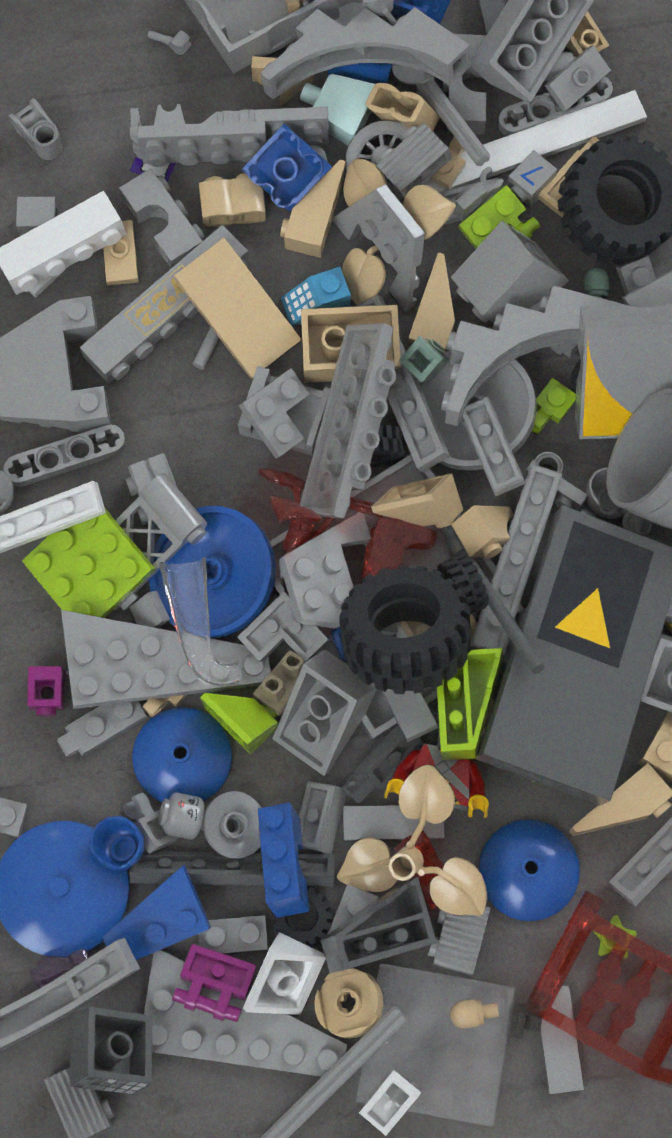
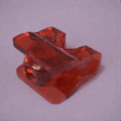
(390, 540)

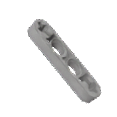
(517, 110)
(63, 450)

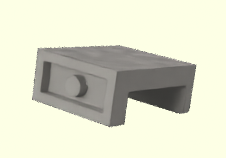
(305, 415)

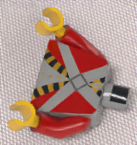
(461, 775)

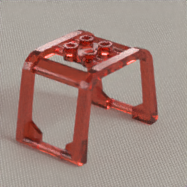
(623, 1017)

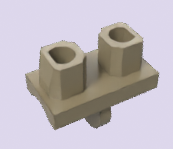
(279, 684)

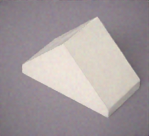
(390, 1102)

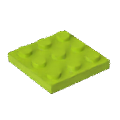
(89, 566)

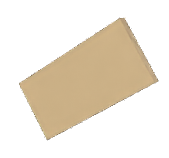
(237, 307)

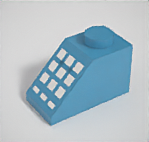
(317, 291)

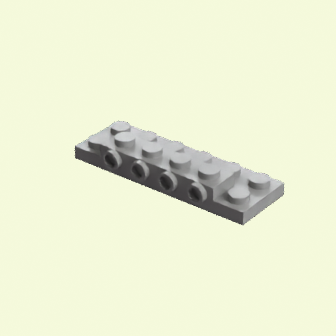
(350, 420)

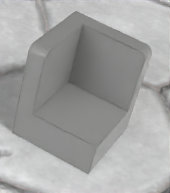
(34, 212)

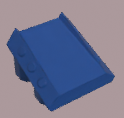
(286, 168)

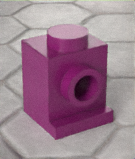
(45, 678)

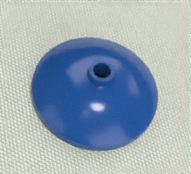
(199, 772)
(525, 894)

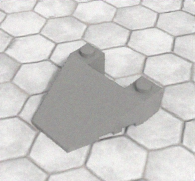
(38, 374)

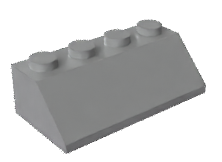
(527, 43)

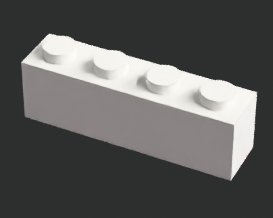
(60, 243)

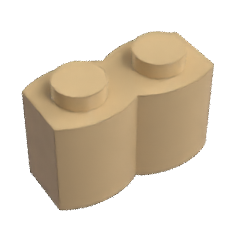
(401, 107)
(231, 201)

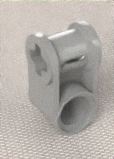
(36, 126)

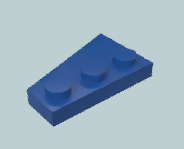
(162, 918)

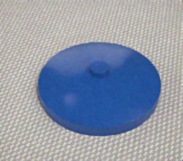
(237, 567)
(58, 891)

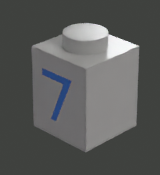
(531, 178)

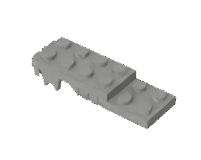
(223, 135)

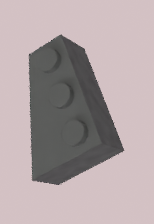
(382, 929)

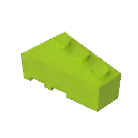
(466, 703)

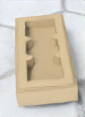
(121, 259)

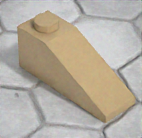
(313, 214)
(435, 313)
(631, 802)

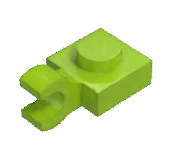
(552, 404)

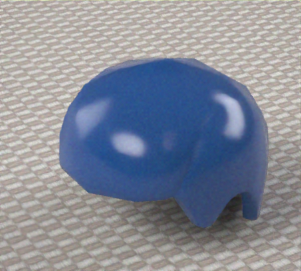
(117, 843)

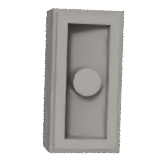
(321, 816)

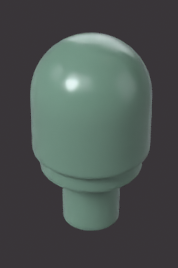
(597, 283)

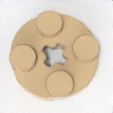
(365, 1012)

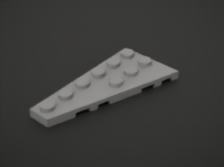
(136, 662)
(253, 1041)

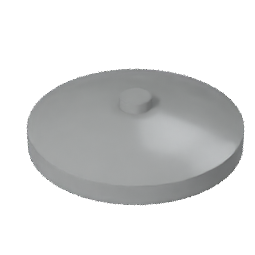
(511, 399)

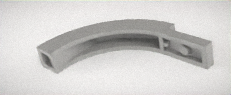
(66, 993)

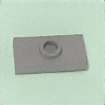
(577, 77)

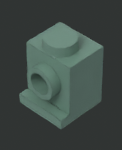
(424, 359)

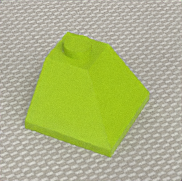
(242, 718)

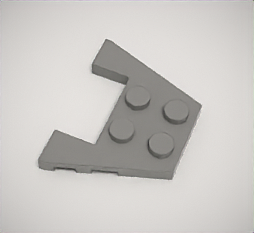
(394, 234)
(319, 574)

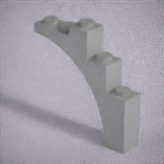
(367, 38)
(482, 351)

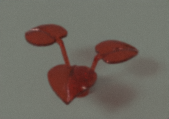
(300, 527)

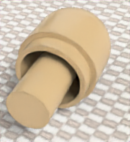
(472, 1013)

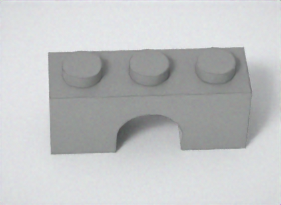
(468, 103)
(150, 197)

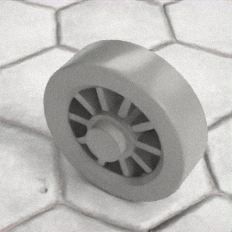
(371, 132)

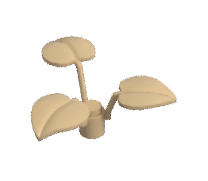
(429, 209)
(368, 864)

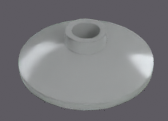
(243, 813)

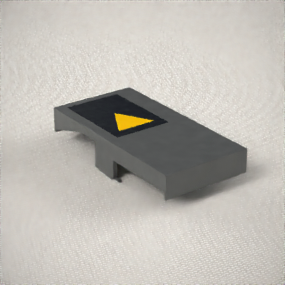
(596, 633)

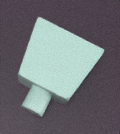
(345, 104)

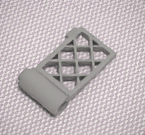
(173, 516)

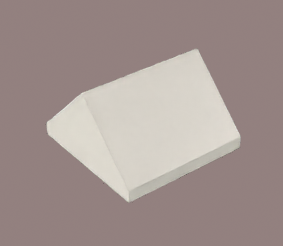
(285, 978)

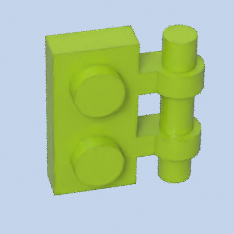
(501, 207)

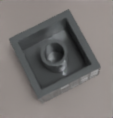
(111, 1051)

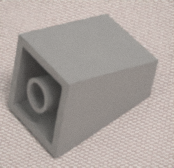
(505, 271)

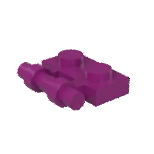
(219, 973)

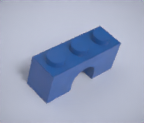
(282, 874)

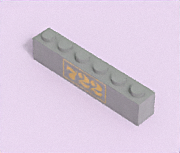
(148, 317)

